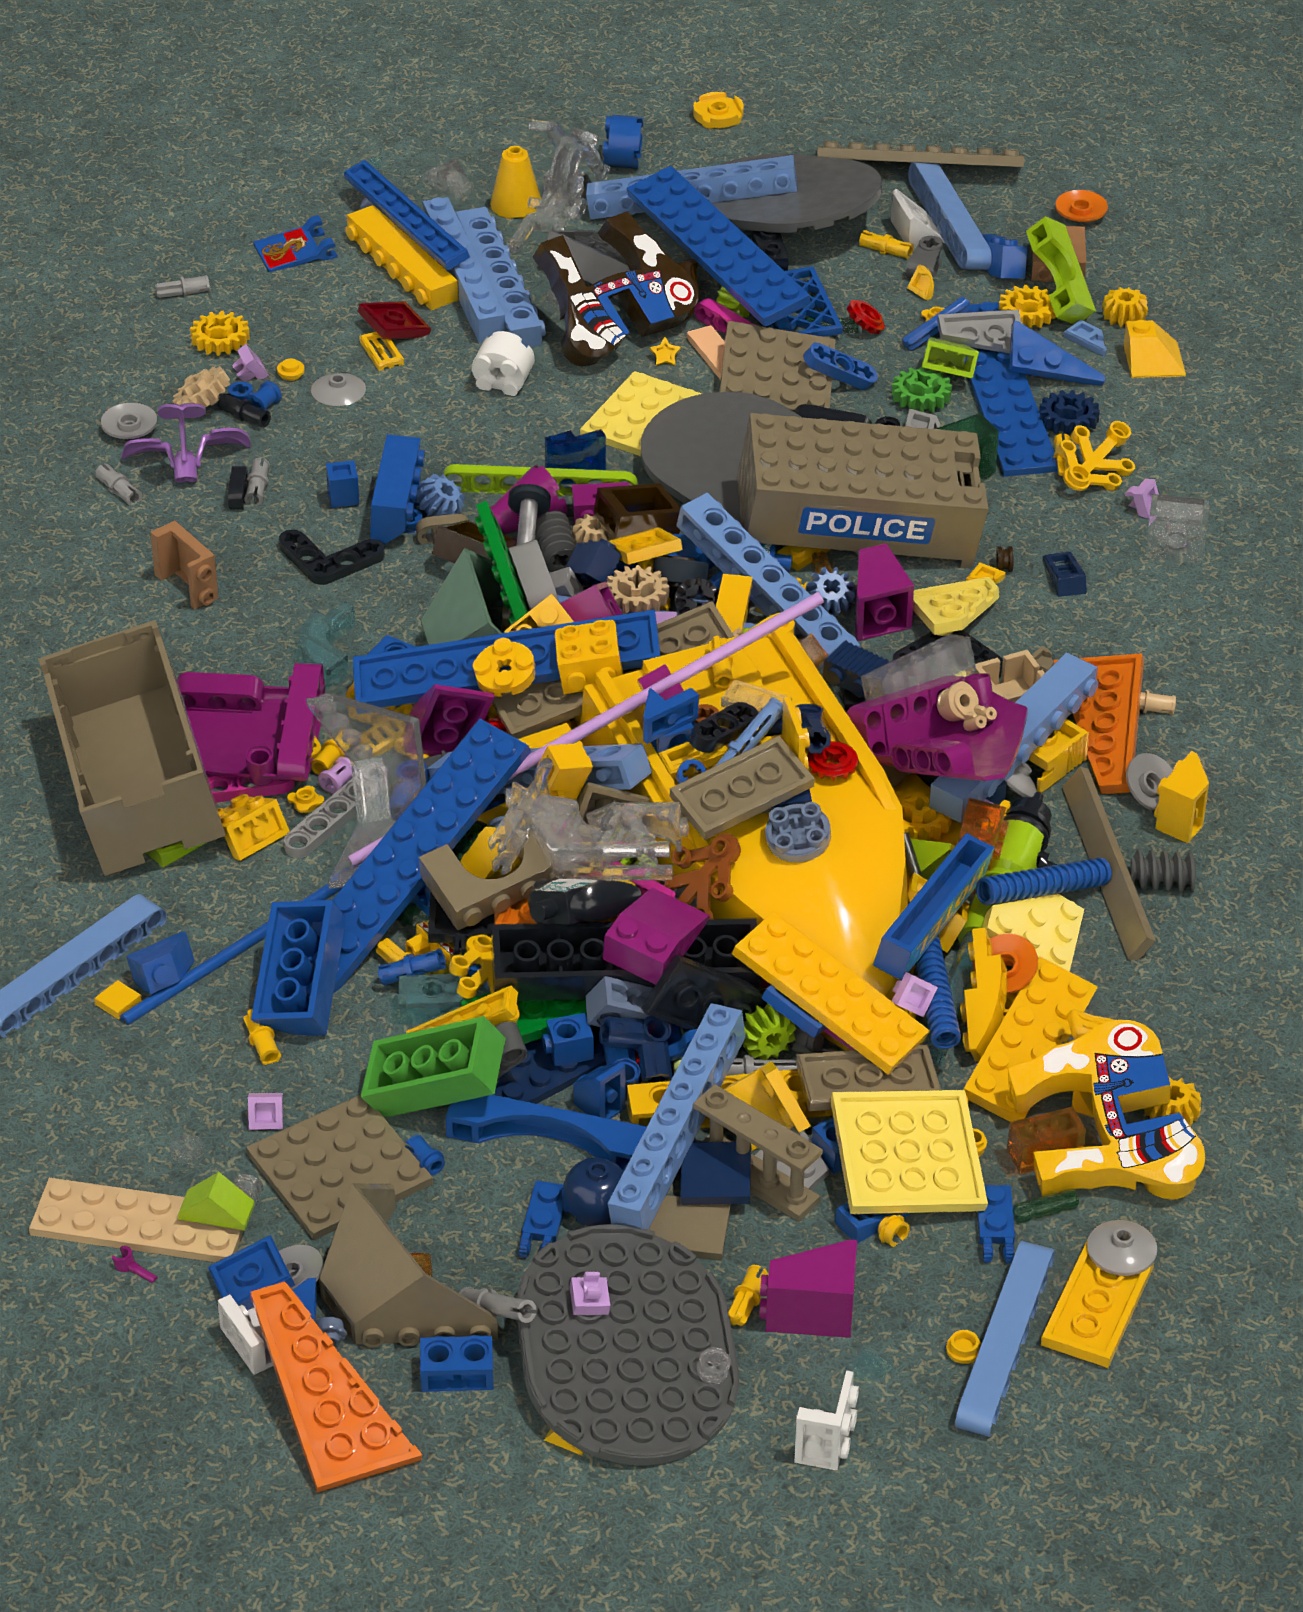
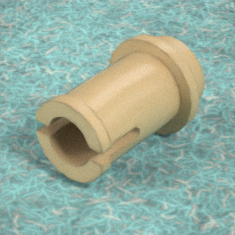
(1157, 703)

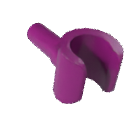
(128, 1263)

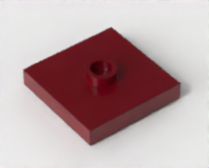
(394, 320)

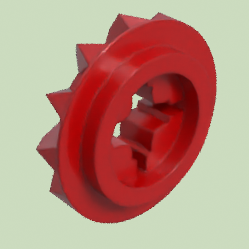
(866, 316)
(836, 752)

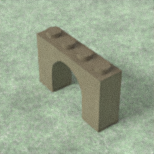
(472, 898)

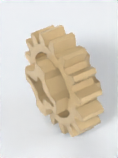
(203, 387)
(638, 589)

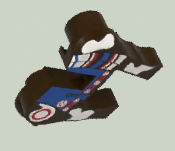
(653, 293)

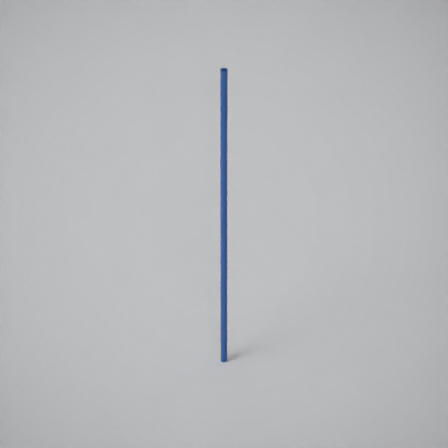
(211, 964)

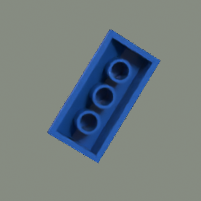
(396, 487)
(299, 967)

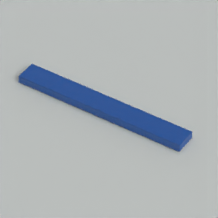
(406, 215)

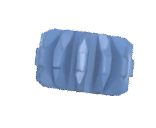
(439, 496)
(832, 581)

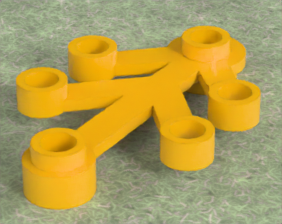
(1079, 476)
(478, 952)

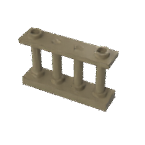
(776, 1141)

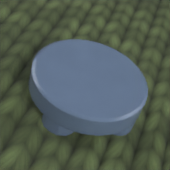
(798, 832)

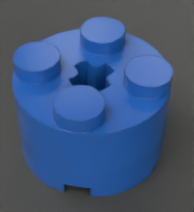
(624, 141)

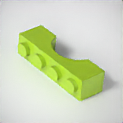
(1053, 246)

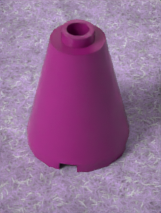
(535, 475)

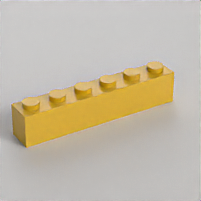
(402, 257)

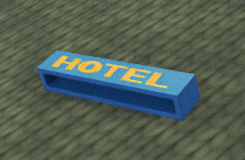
(933, 906)

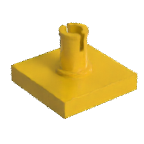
(645, 546)

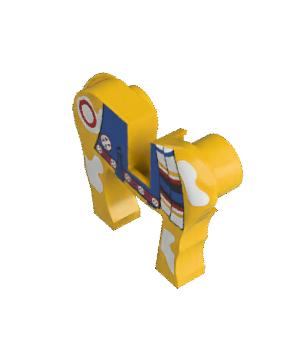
(1124, 1073)

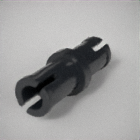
(244, 410)

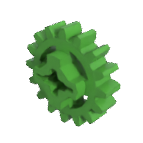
(921, 389)

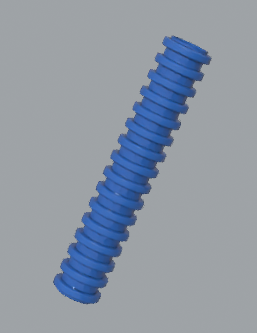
(1043, 881)
(941, 1011)

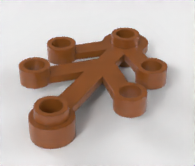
(699, 881)

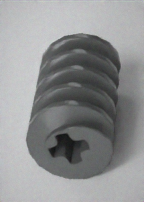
(555, 539)
(1163, 870)

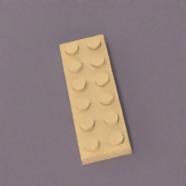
(127, 1218)

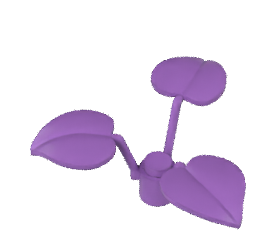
(185, 463)

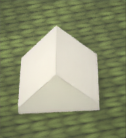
(911, 220)

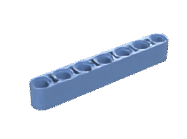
(950, 216)
(76, 960)
(1003, 1338)

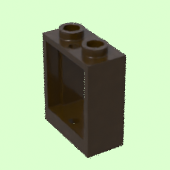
(636, 509)
(454, 537)

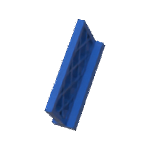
(820, 300)

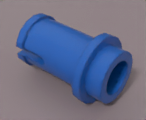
(428, 1157)

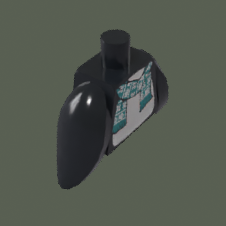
(578, 900)

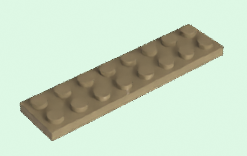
(932, 154)
(545, 703)

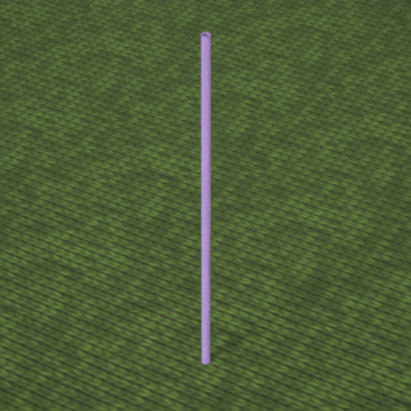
(640, 698)

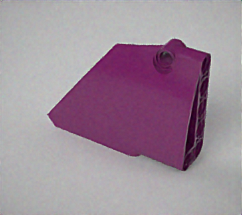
(252, 726)
(914, 737)

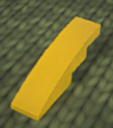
(734, 600)

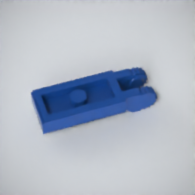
(542, 1217)
(997, 1222)

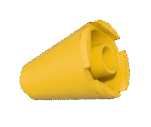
(514, 184)

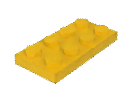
(1093, 1312)

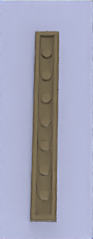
(1101, 843)

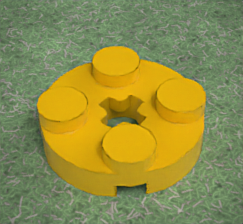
(718, 110)
(502, 654)

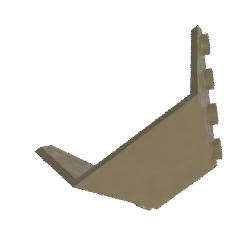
(380, 1286)

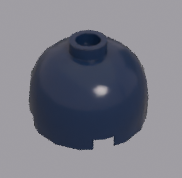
(589, 1189)

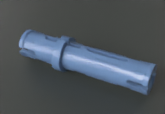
(771, 711)

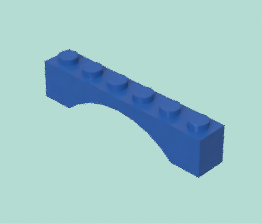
(500, 1117)

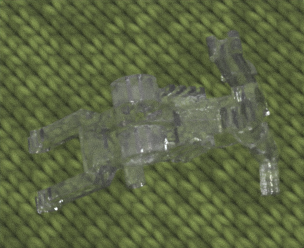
(562, 182)

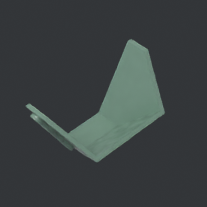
(462, 602)

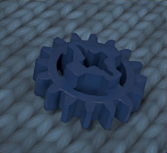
(1067, 411)

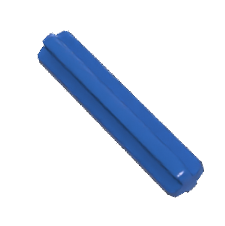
(930, 327)

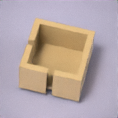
(1017, 675)

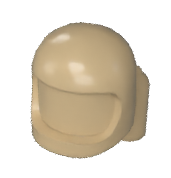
(961, 703)

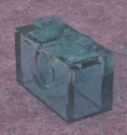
(427, 997)

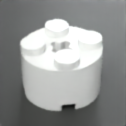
(502, 363)

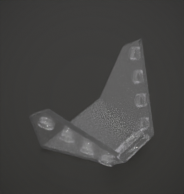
(384, 766)

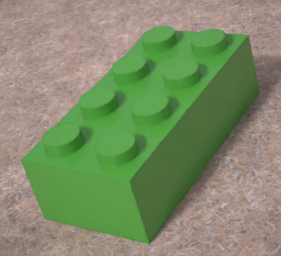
(433, 1067)

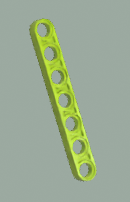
(499, 473)

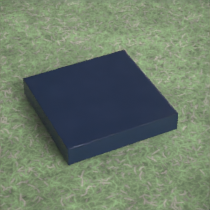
(715, 1174)

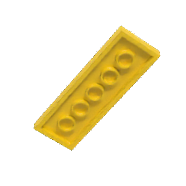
(830, 992)
(1027, 1031)

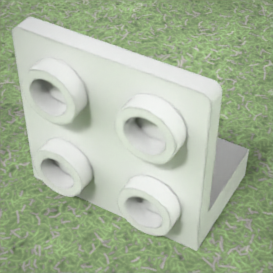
(244, 1334)
(822, 1434)

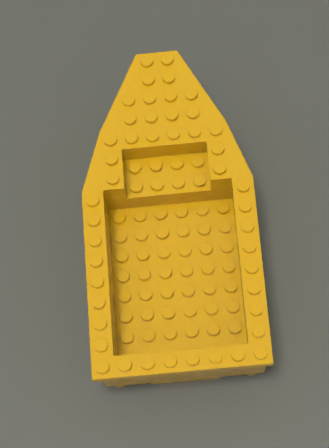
(860, 880)

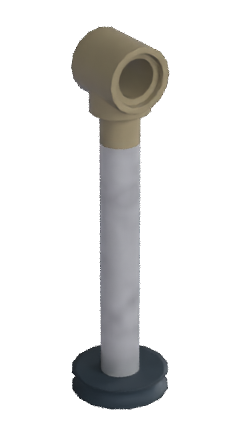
(529, 503)

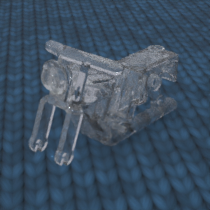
(583, 850)

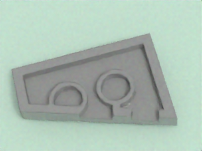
(979, 329)

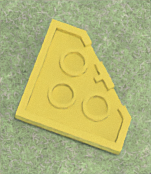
(955, 604)
(1045, 921)

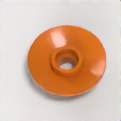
(1081, 205)
(1020, 954)

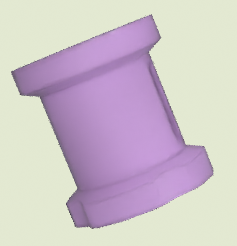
(337, 775)

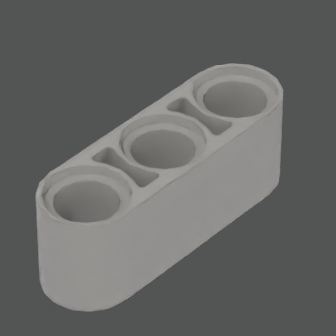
(532, 573)

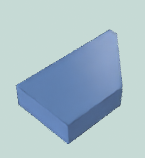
(1087, 336)

